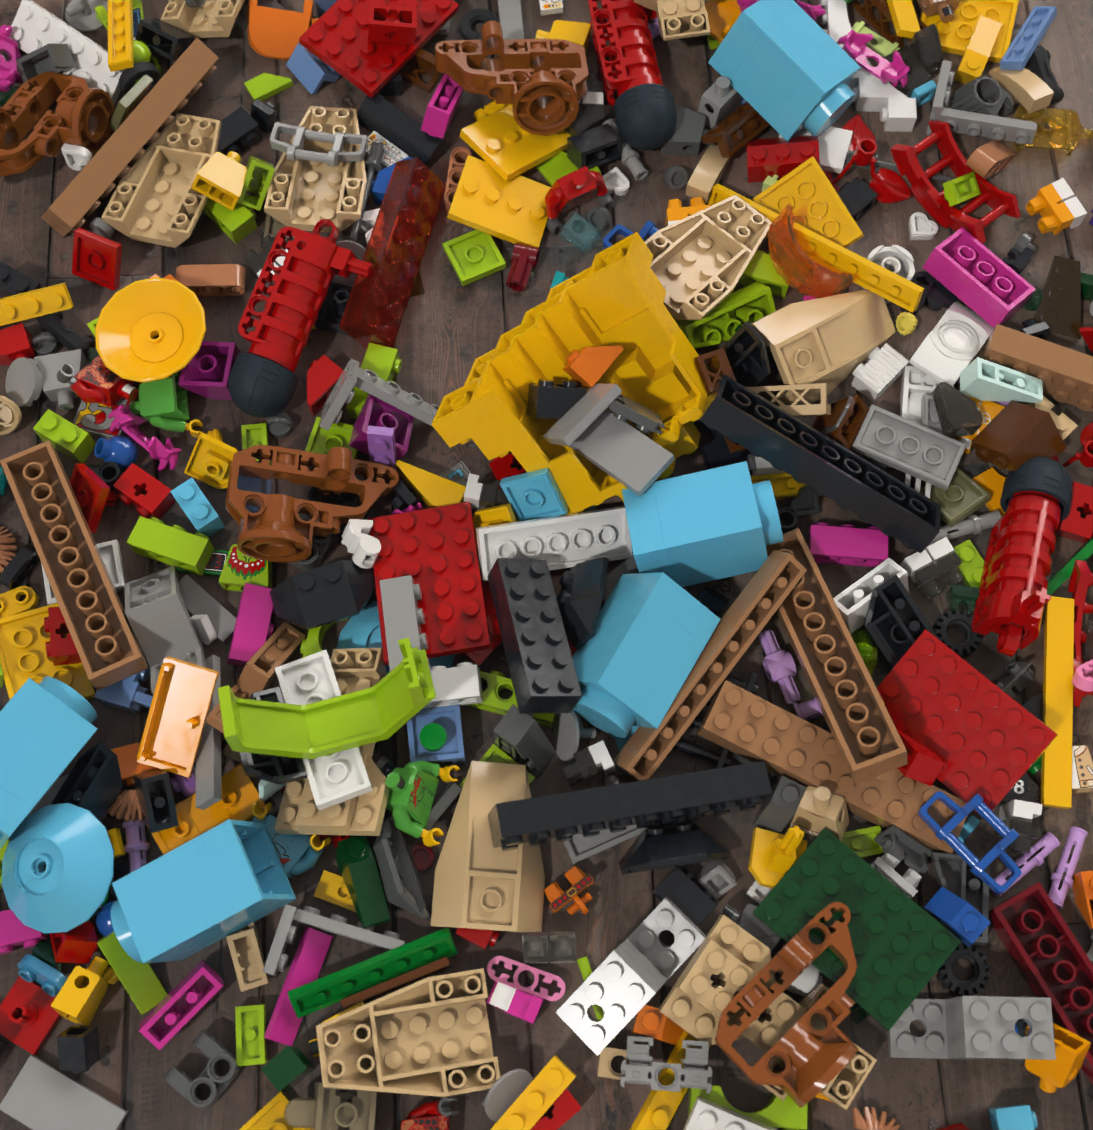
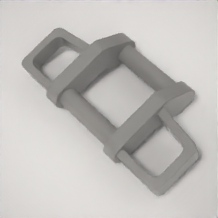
(332, 158)

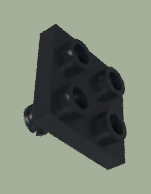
(333, 308)

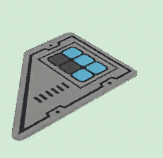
(457, 474)

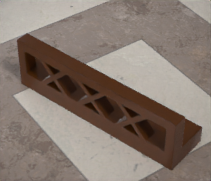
(885, 15)
(425, 64)
(736, 130)
(718, 365)
(397, 983)

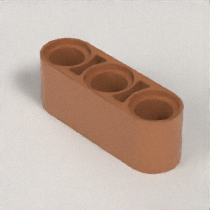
(990, 158)
(454, 173)
(213, 279)

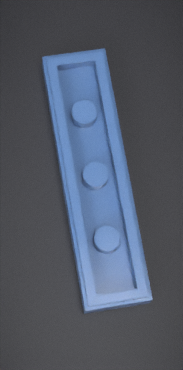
(1028, 38)

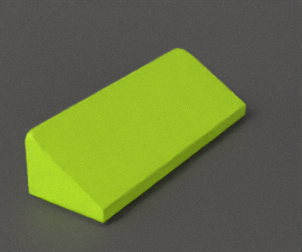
(136, 977)

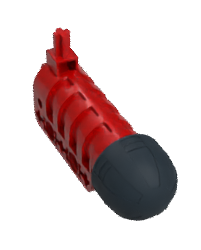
(644, 106)
(264, 376)
(1019, 553)

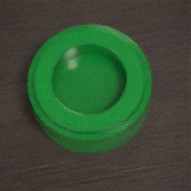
(433, 737)

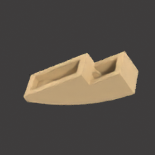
(1024, 88)
(707, 173)

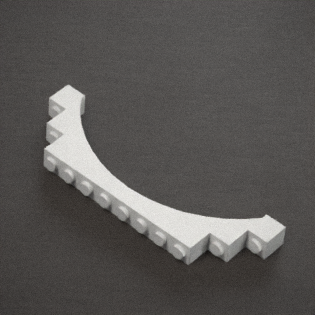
(895, 108)

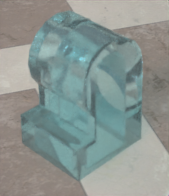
(580, 233)

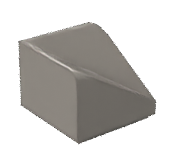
(716, 878)

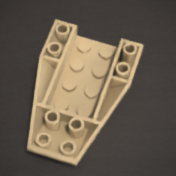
(211, 20)
(311, 190)
(156, 194)
(706, 255)
(824, 339)
(482, 883)
(414, 1040)

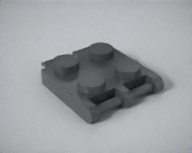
(645, 418)

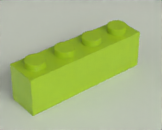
(738, 307)

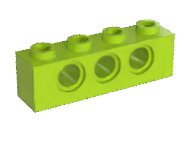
(493, 703)

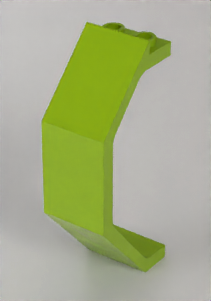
(331, 723)

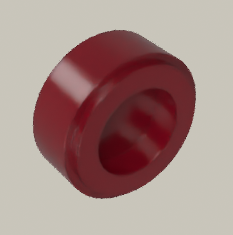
(423, 857)

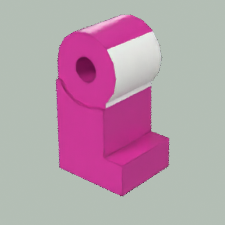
(515, 1002)

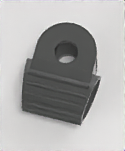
(976, 98)

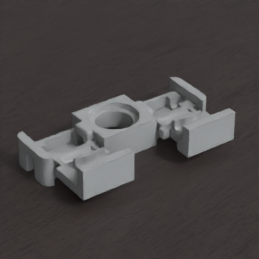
(642, 1073)

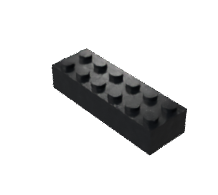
(533, 636)

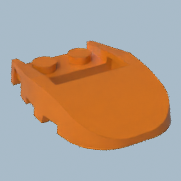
(276, 31)

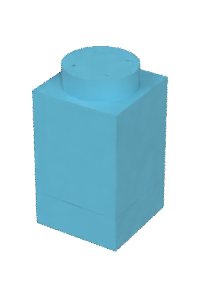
(786, 68)
(703, 525)
(640, 652)
(39, 738)
(199, 893)

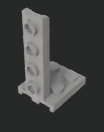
(976, 123)
(372, 384)
(335, 924)

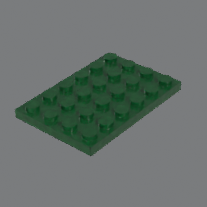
(891, 936)

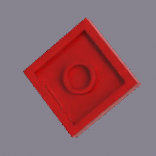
(96, 259)
(91, 494)
(27, 1016)

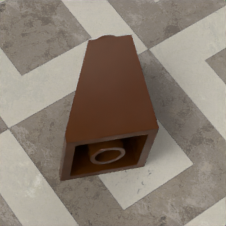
(1017, 436)

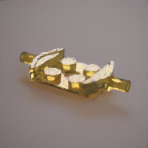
(1064, 133)

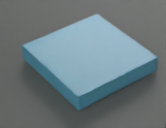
(534, 495)

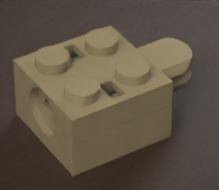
(333, 1110)

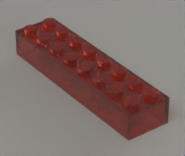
(396, 254)

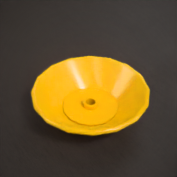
(138, 315)

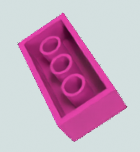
(978, 277)

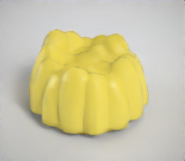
(906, 323)

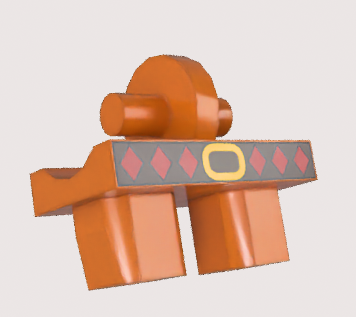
(579, 883)

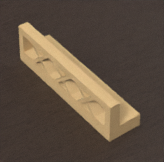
(794, 409)

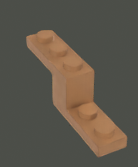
(261, 667)

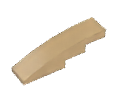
(248, 957)

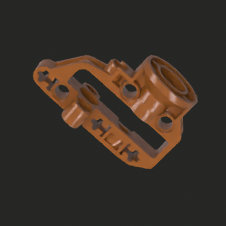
(534, 75)
(79, 120)
(276, 529)
(808, 1055)

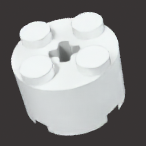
(895, 260)

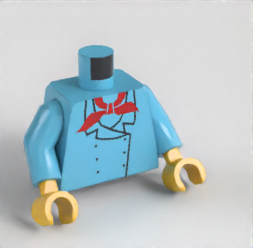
(295, 851)

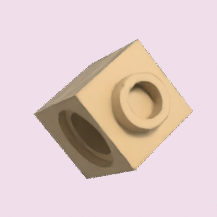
(604, 1064)

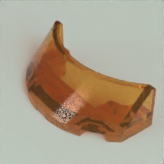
(796, 266)

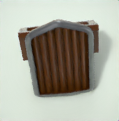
(844, 422)

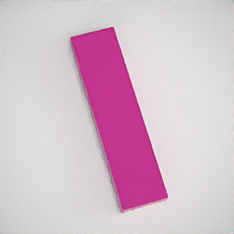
(303, 970)

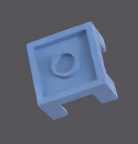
(451, 720)

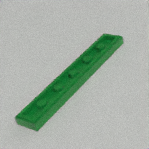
(371, 972)

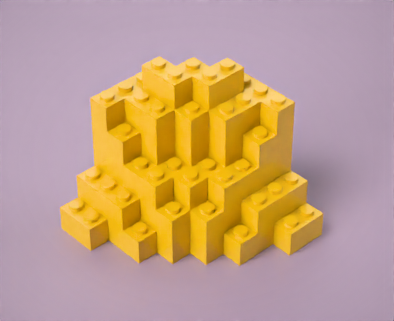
(602, 306)

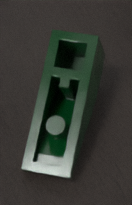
(362, 880)

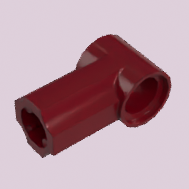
(523, 261)

